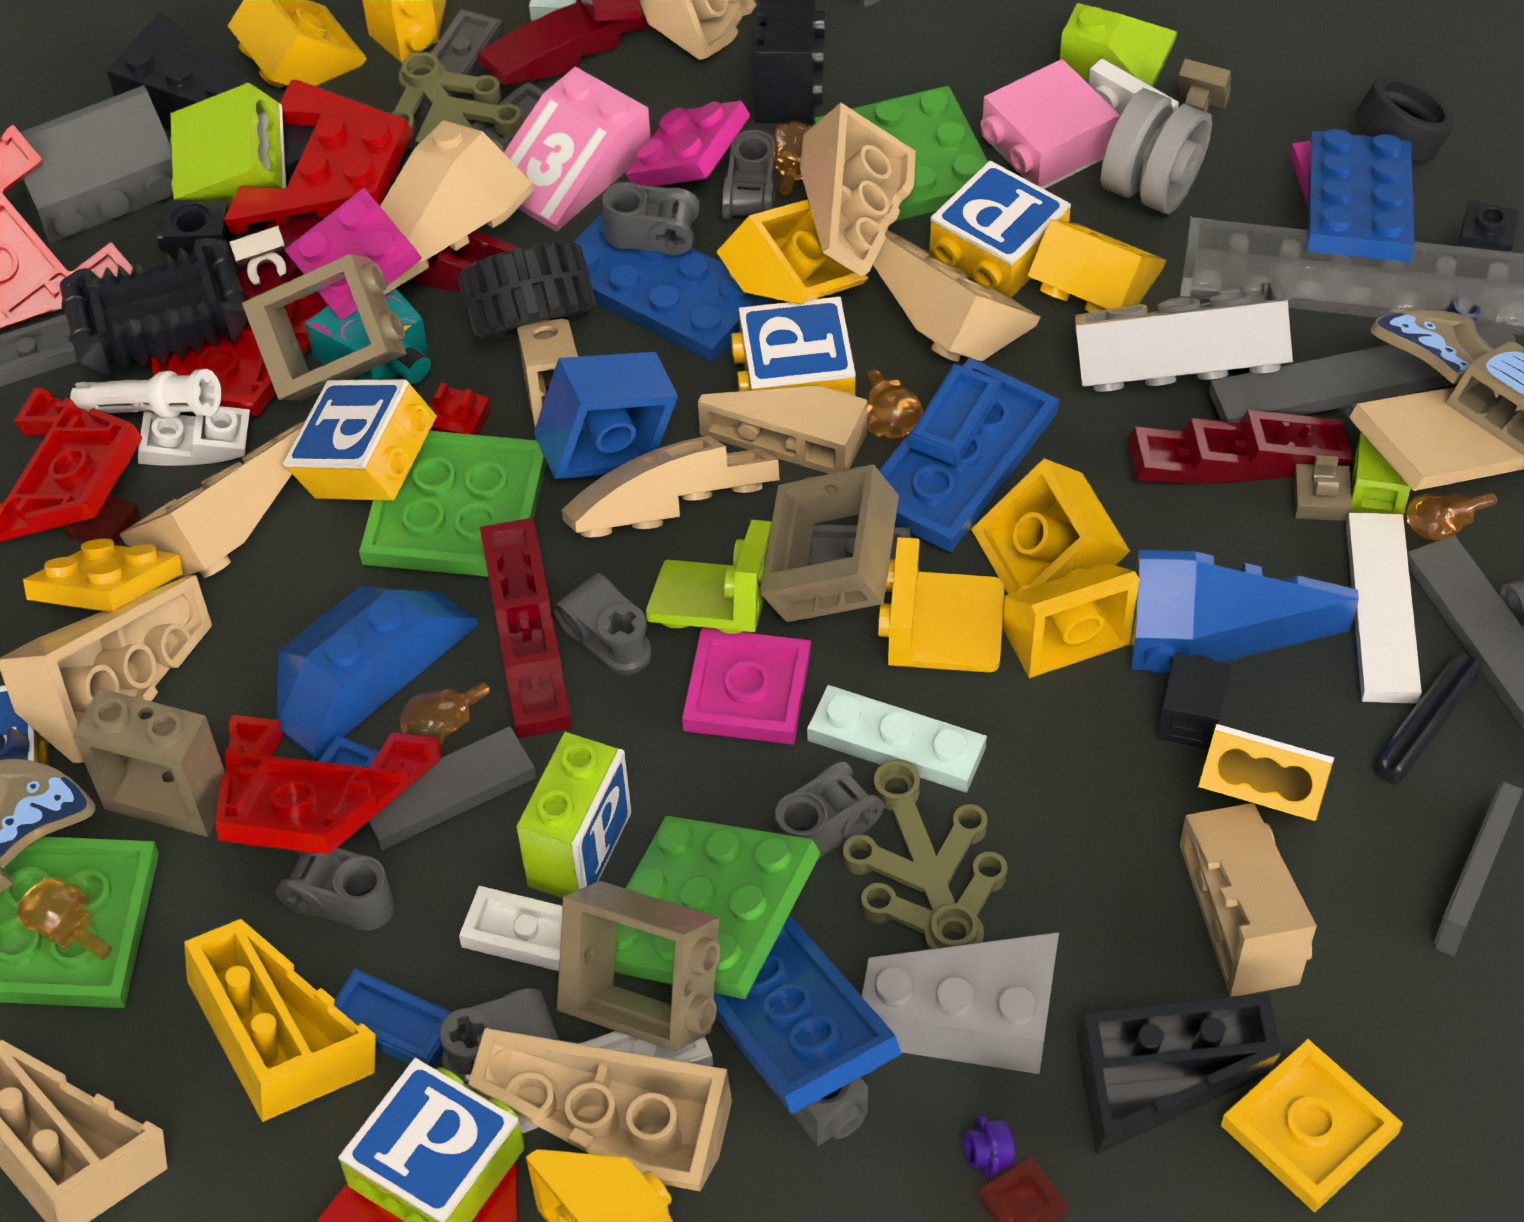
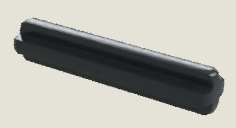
(1427, 718)

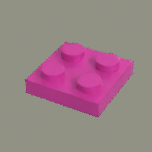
(688, 144)
(356, 229)
(747, 686)

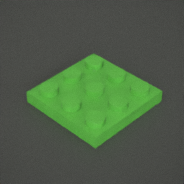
(942, 140)
(448, 496)
(725, 872)
(118, 887)

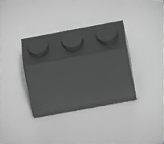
(98, 164)

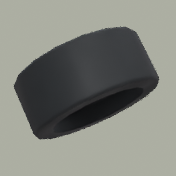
(1408, 112)

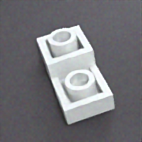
(193, 439)

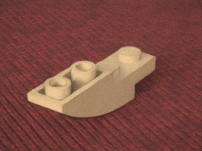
(649, 485)

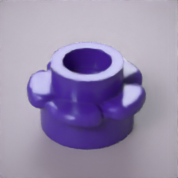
(989, 1146)

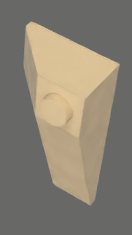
(854, 185)
(223, 514)
(611, 1101)

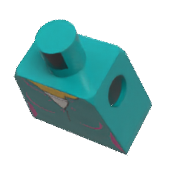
(336, 338)

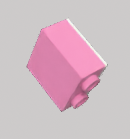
(1048, 124)

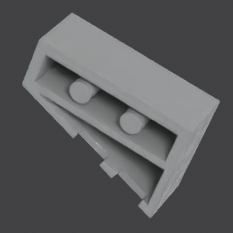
(968, 1000)

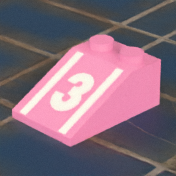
(576, 145)

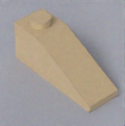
(793, 424)

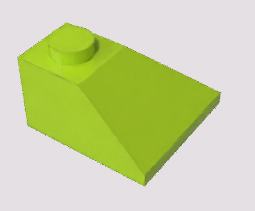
(1118, 39)

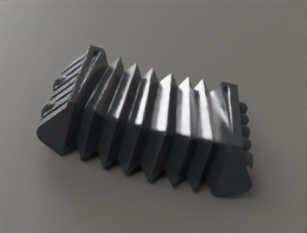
(154, 308)

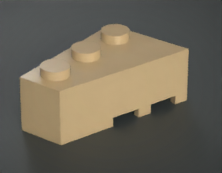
(1247, 899)
(66, 1147)

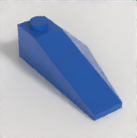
(1225, 612)

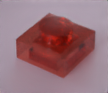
(108, 524)
(1023, 1196)

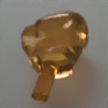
(788, 151)
(891, 407)
(1443, 517)
(439, 713)
(59, 915)

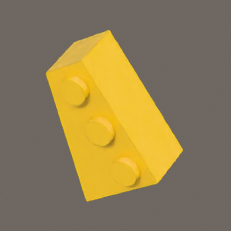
(273, 1024)

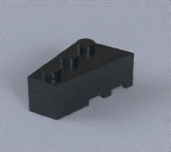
(788, 60)
(172, 69)
(1170, 1059)

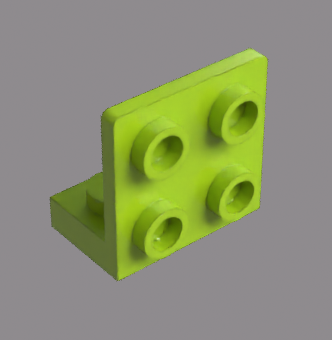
(714, 593)

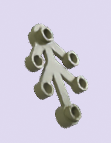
(425, 77)
(926, 870)

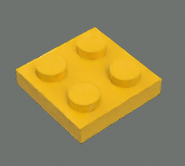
(103, 575)
(1311, 1125)

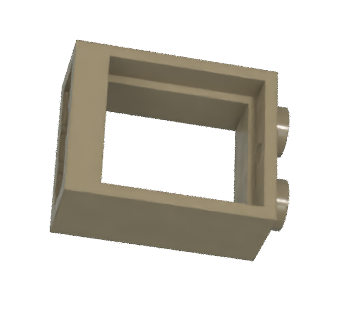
(280, 346)
(835, 585)
(153, 766)
(587, 981)

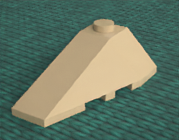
(697, 25)
(451, 189)
(949, 306)
(113, 651)

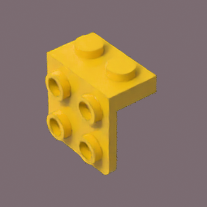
(941, 616)

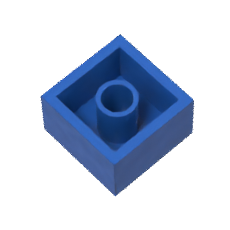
(603, 412)

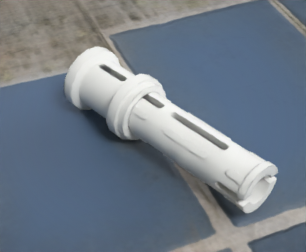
(163, 393)

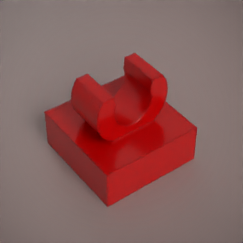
(459, 410)

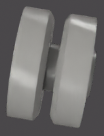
(1156, 151)

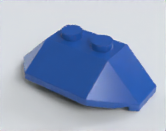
(361, 659)

